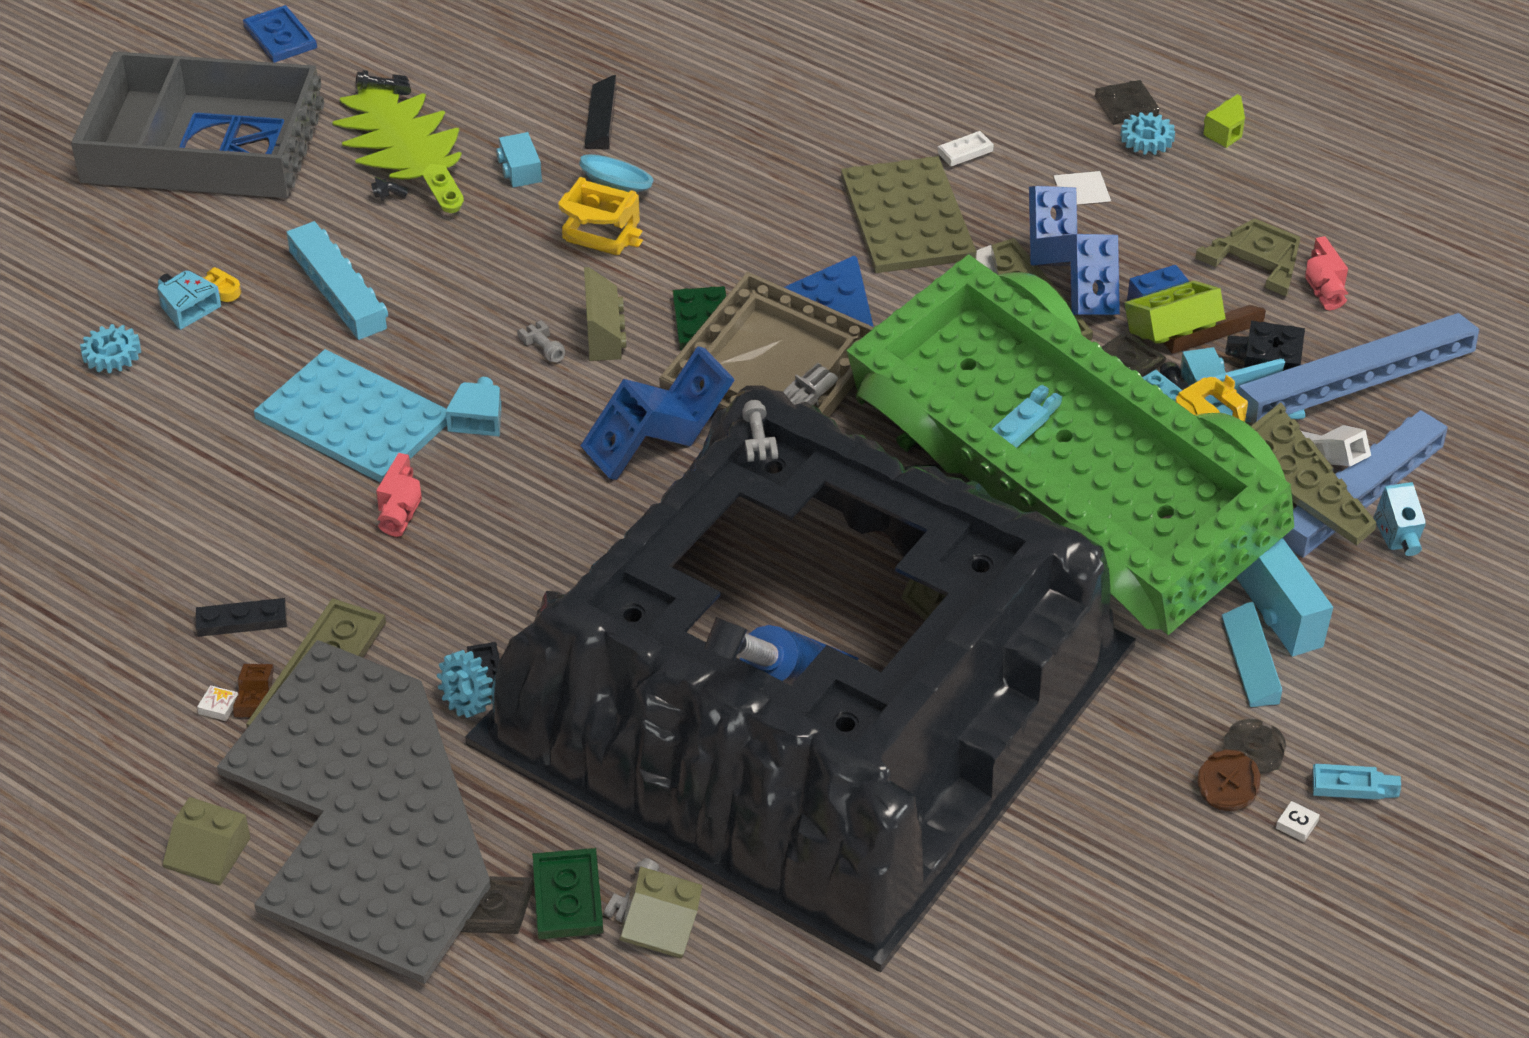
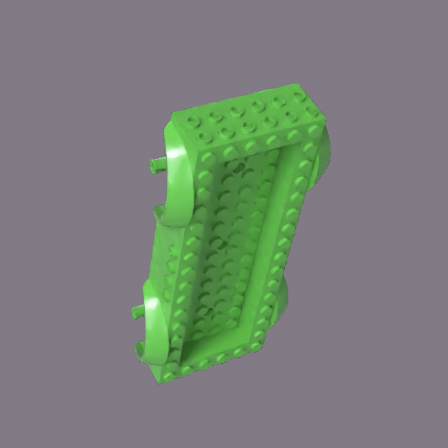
(1101, 462)

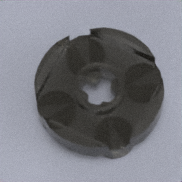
(1271, 741)

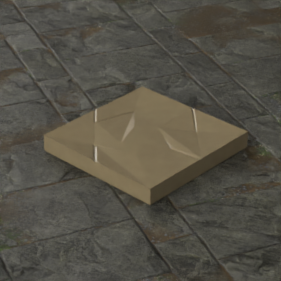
(770, 336)

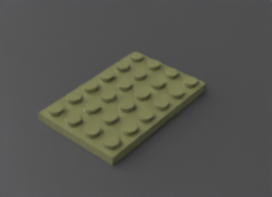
(907, 214)

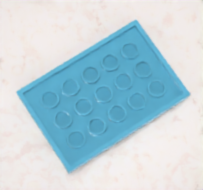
(352, 414)

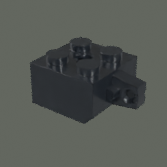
(1268, 343)

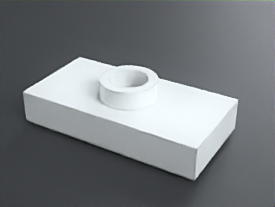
(965, 148)

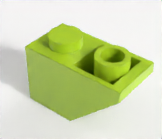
(1225, 122)

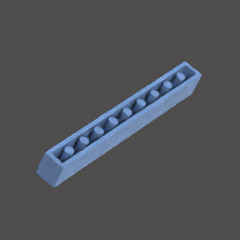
(1361, 366)

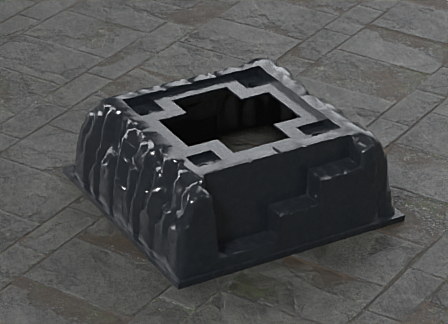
(853, 784)

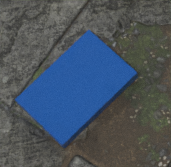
(279, 33)

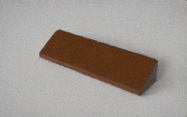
(1235, 321)

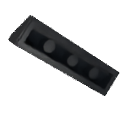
(601, 114)

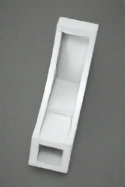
(1342, 445)

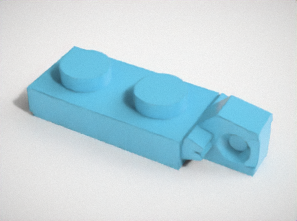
(1354, 782)

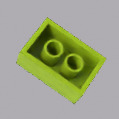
(1175, 311)

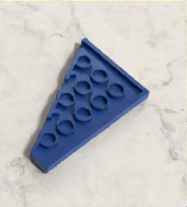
(837, 288)

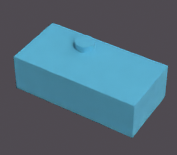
(1288, 599)

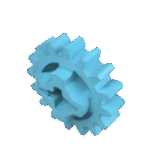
(1149, 133)
(110, 348)
(465, 685)

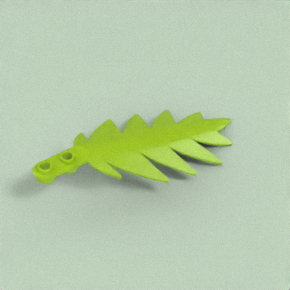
(405, 141)

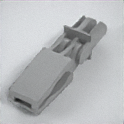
(810, 385)

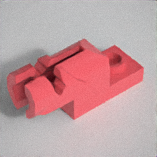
(1327, 274)
(398, 497)

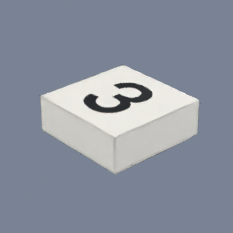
(1297, 821)

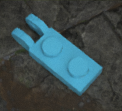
(1028, 416)

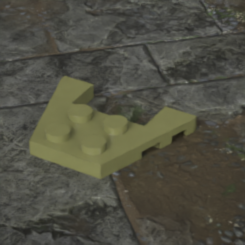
(1259, 244)

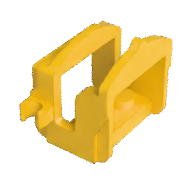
(600, 205)
(1194, 397)

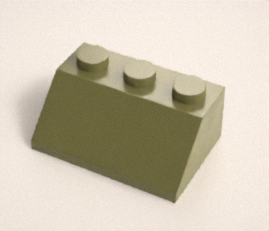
(603, 317)

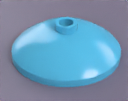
(615, 173)

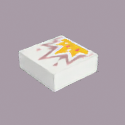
(217, 703)

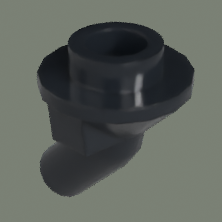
(382, 187)

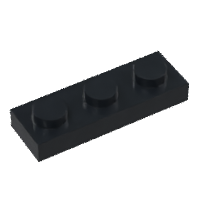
(241, 617)

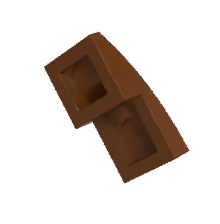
(253, 686)

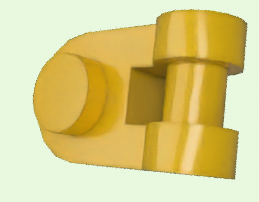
(228, 286)

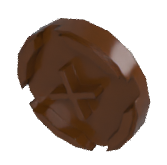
(1229, 780)

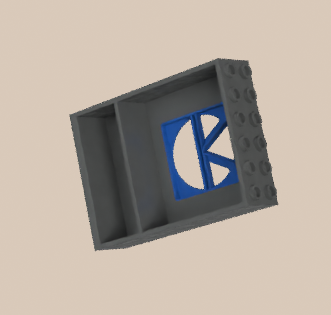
(157, 102)

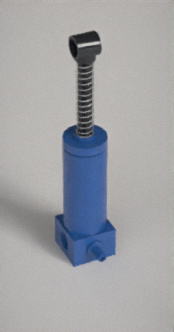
(767, 648)

